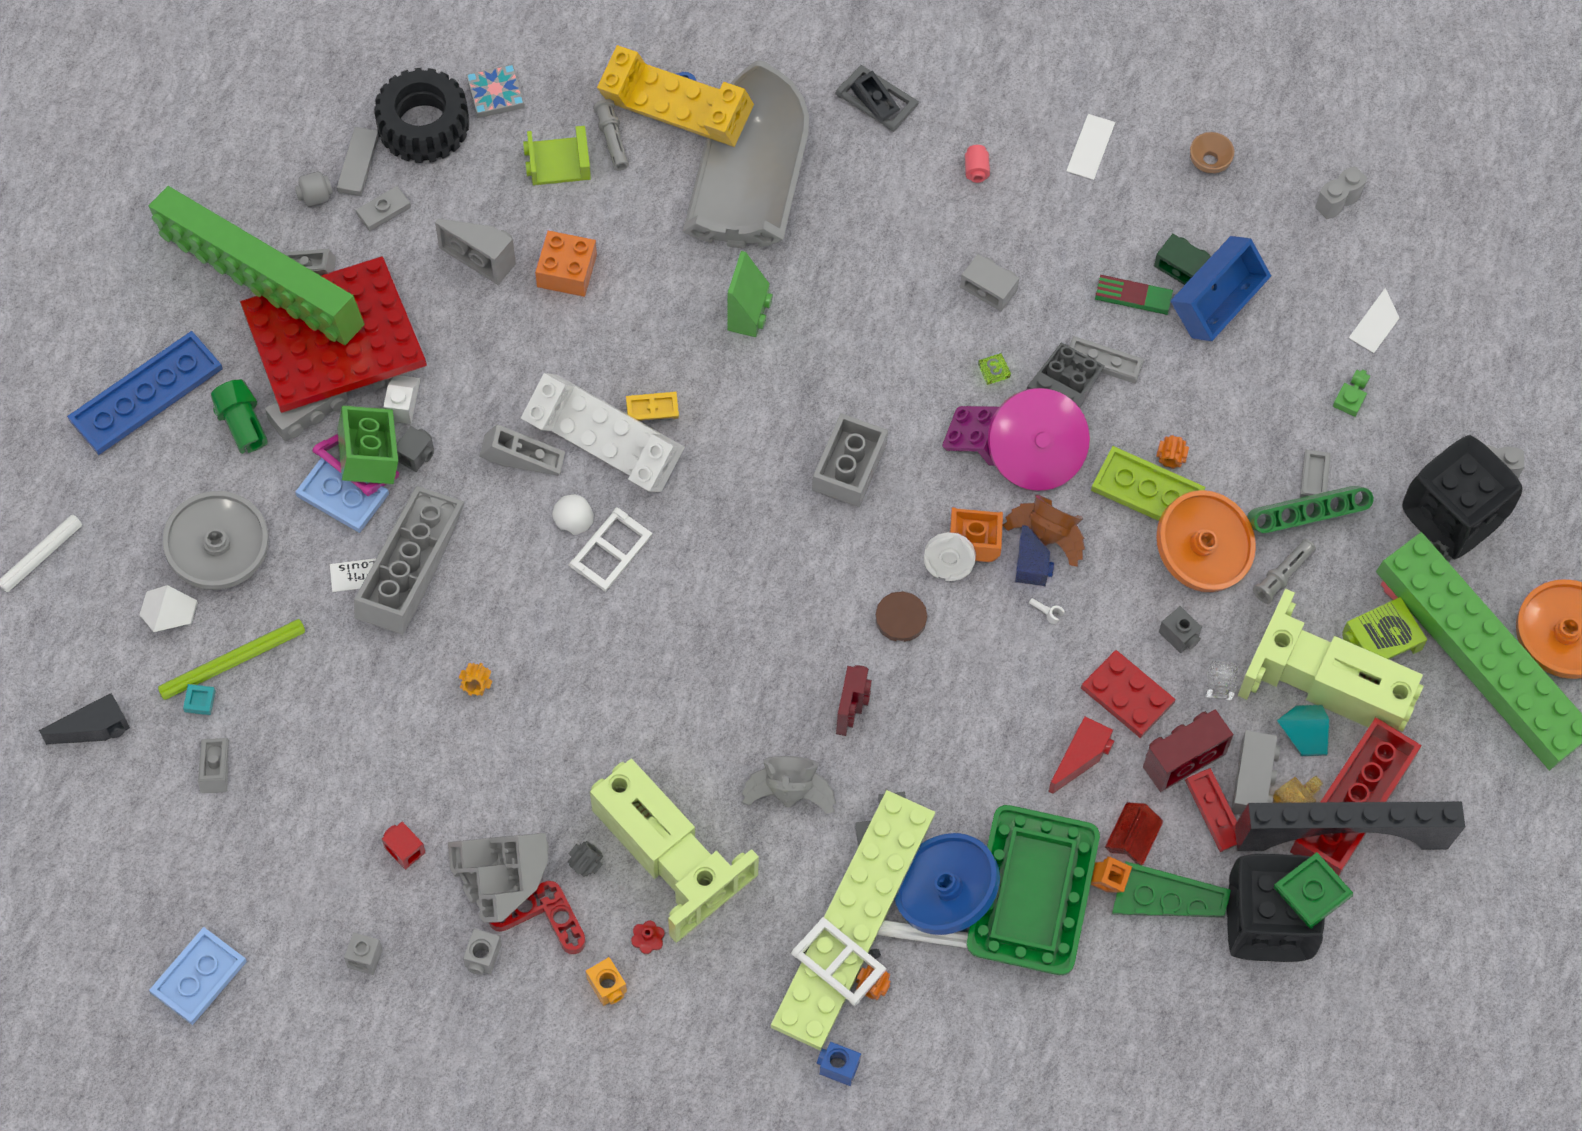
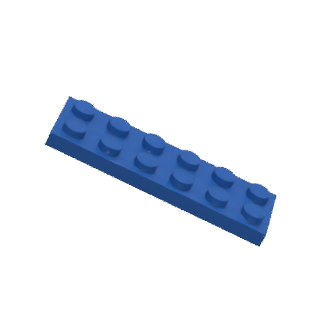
(145, 392)

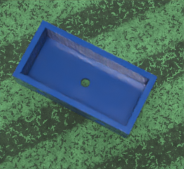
(1230, 271)

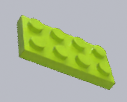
(1140, 483)

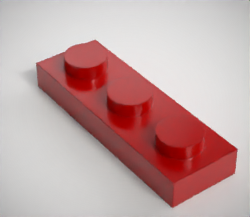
(1213, 808)

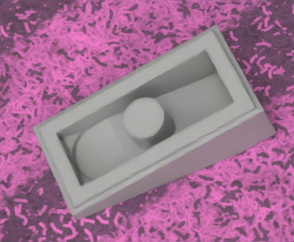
(319, 261)
(213, 765)

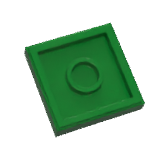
(1313, 890)

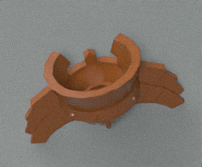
(1050, 526)

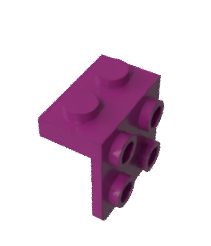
(970, 430)

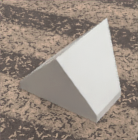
(167, 608)

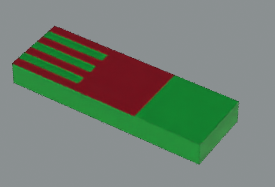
(1133, 294)

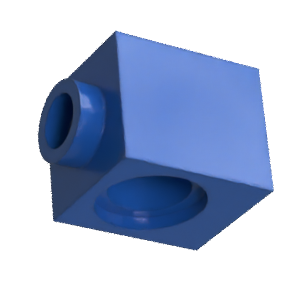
(844, 1074)

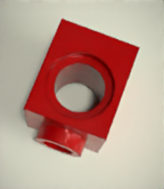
(403, 845)

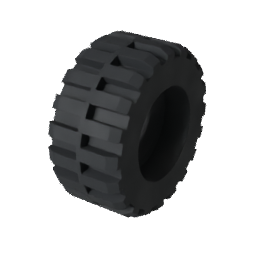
(415, 90)

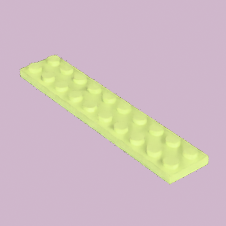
(857, 912)

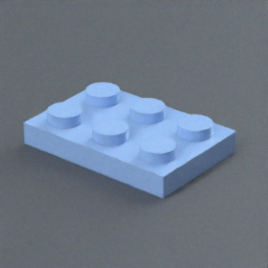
(339, 498)
(198, 976)

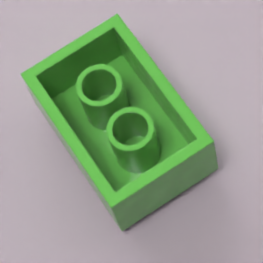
(367, 445)

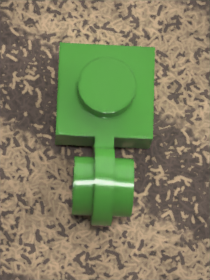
(1351, 398)

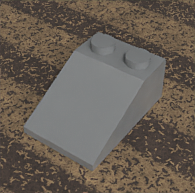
(478, 247)

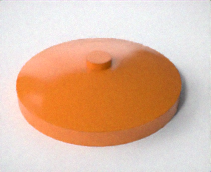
(1206, 541)
(1552, 627)

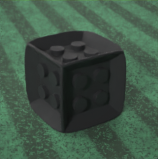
(1462, 496)
(1260, 920)

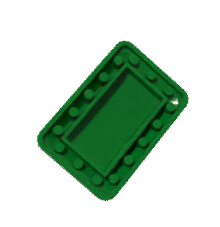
(1041, 892)

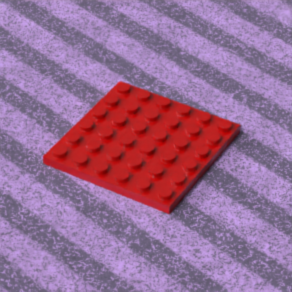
(310, 367)

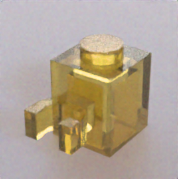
(1295, 792)

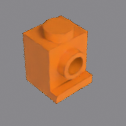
(1110, 875)

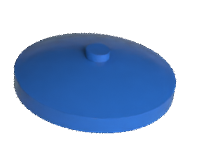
(948, 884)

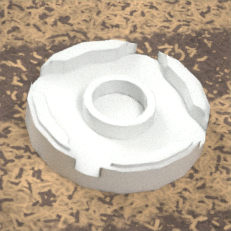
(949, 556)

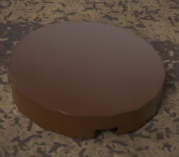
(901, 616)

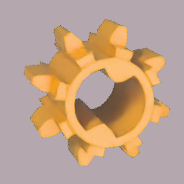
(475, 679)

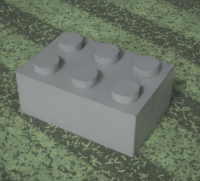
(849, 460)

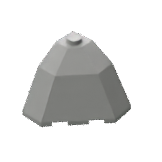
(499, 871)

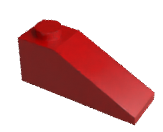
(1084, 751)

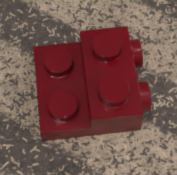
(854, 695)

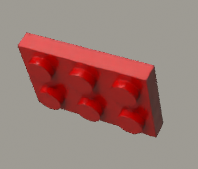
(1128, 693)

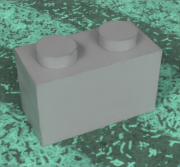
(989, 282)

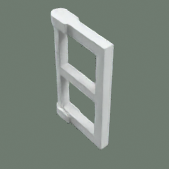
(618, 514)
(826, 975)

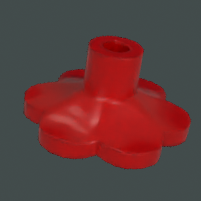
(647, 942)

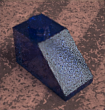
(1033, 560)

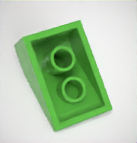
(747, 298)

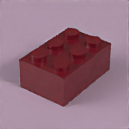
(1187, 749)

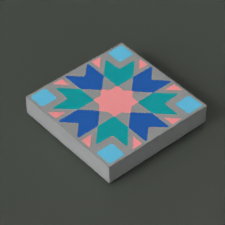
(495, 91)

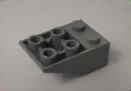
(1068, 373)

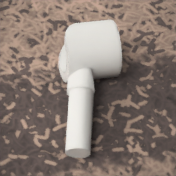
(1048, 611)

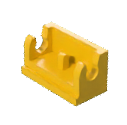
(653, 406)

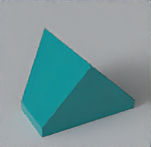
(1307, 729)

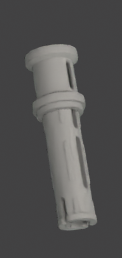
(609, 125)
(1278, 577)

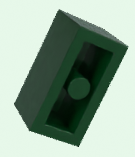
(1180, 259)

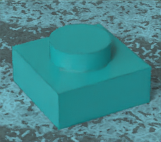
(199, 699)

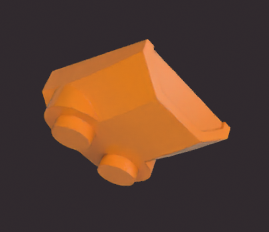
(981, 529)

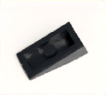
(874, 96)

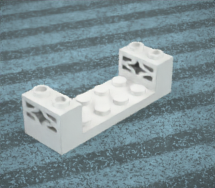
(603, 431)

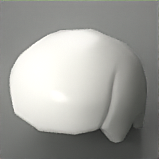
(573, 514)

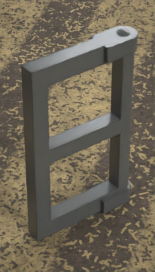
(903, 114)

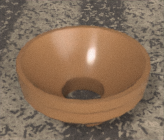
(1215, 145)

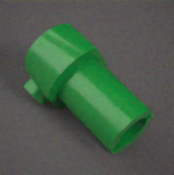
(236, 406)

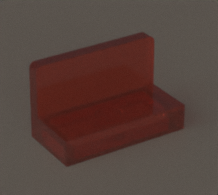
(1134, 832)

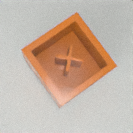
(566, 263)

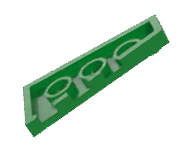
(1167, 894)

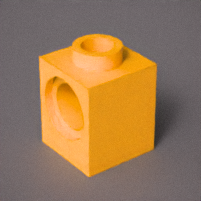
(601, 972)

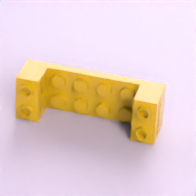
(675, 99)

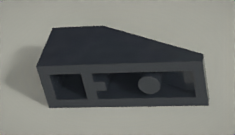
(89, 724)

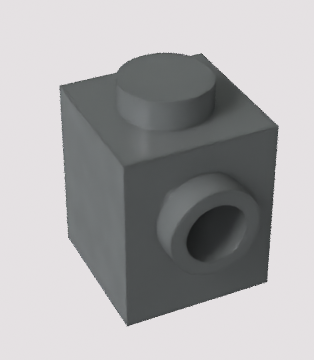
(415, 448)
(1180, 630)

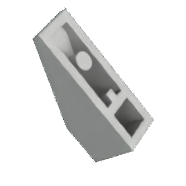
(520, 451)

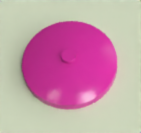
(1038, 439)

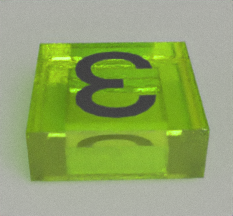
(994, 368)

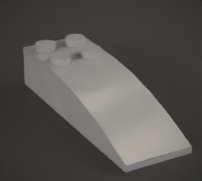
(407, 560)

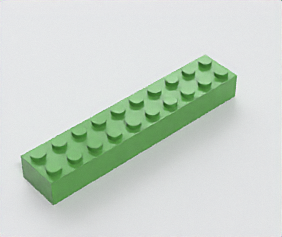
(256, 266)
(1484, 650)

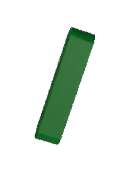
(1321, 511)

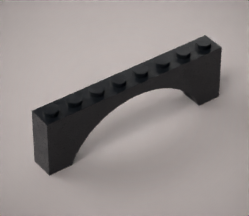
(1424, 823)

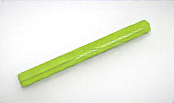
(231, 659)

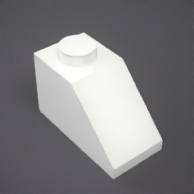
(402, 397)

